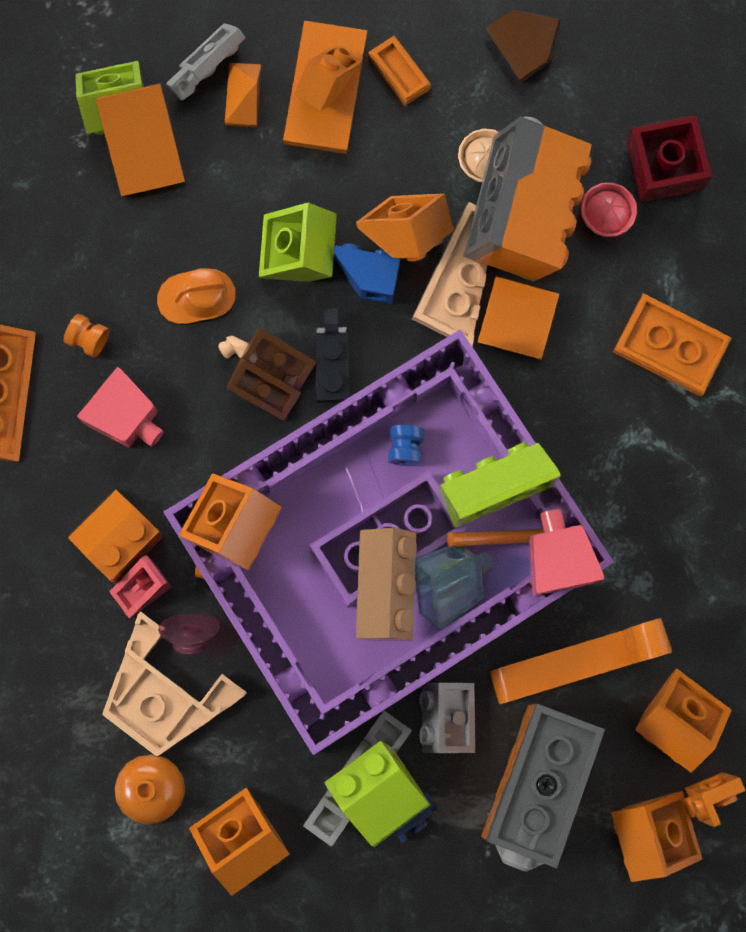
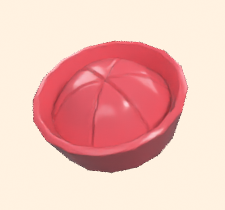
(608, 209)

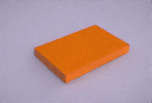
(140, 139)
(672, 345)

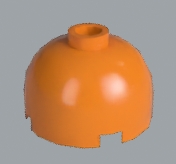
(149, 789)

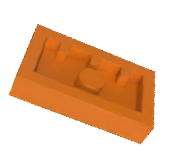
(716, 789)

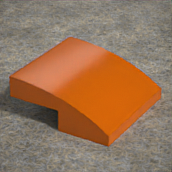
(518, 317)

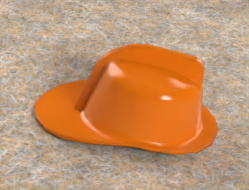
(196, 296)

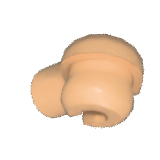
(232, 346)

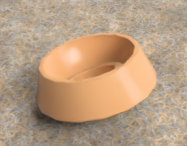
(475, 152)

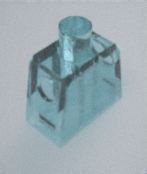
(450, 583)

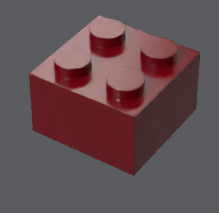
(668, 158)

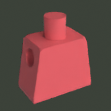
(121, 412)
(561, 557)

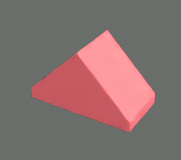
(140, 587)

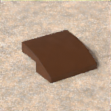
(271, 373)

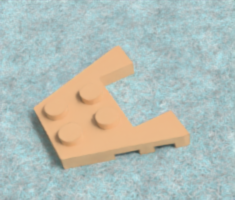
(152, 705)

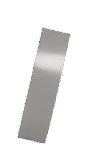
(327, 819)

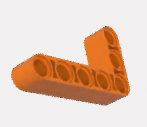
(581, 661)

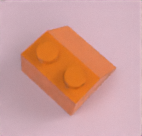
(408, 224)
(230, 521)
(115, 537)
(684, 721)
(656, 837)
(238, 842)

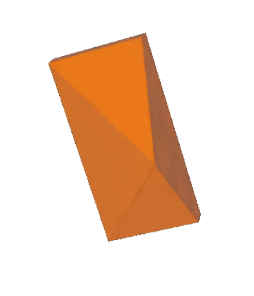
(243, 95)

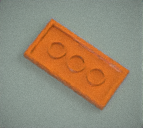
(332, 126)

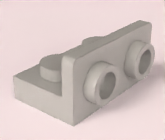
(447, 718)

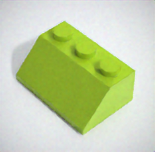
(497, 483)

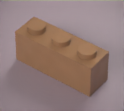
(386, 585)

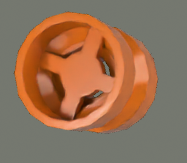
(86, 335)

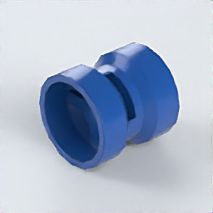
(406, 445)

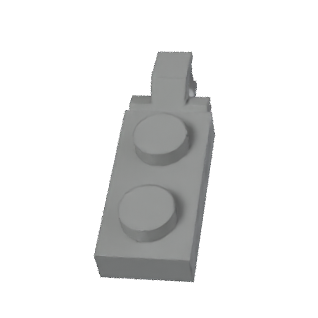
(204, 60)

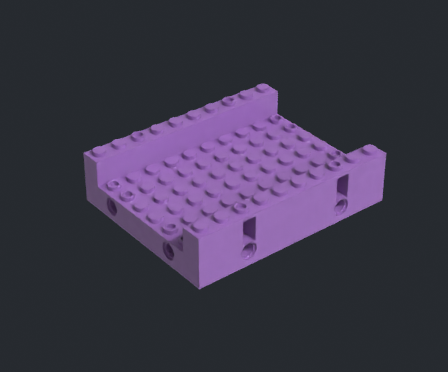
(335, 480)

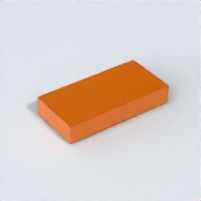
(399, 70)

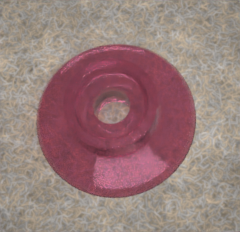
(189, 631)

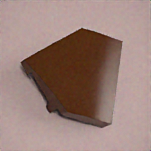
(525, 40)

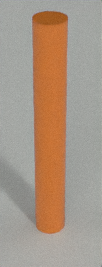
(491, 537)

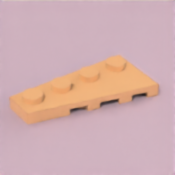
(455, 287)

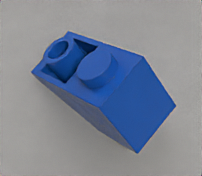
(369, 273)

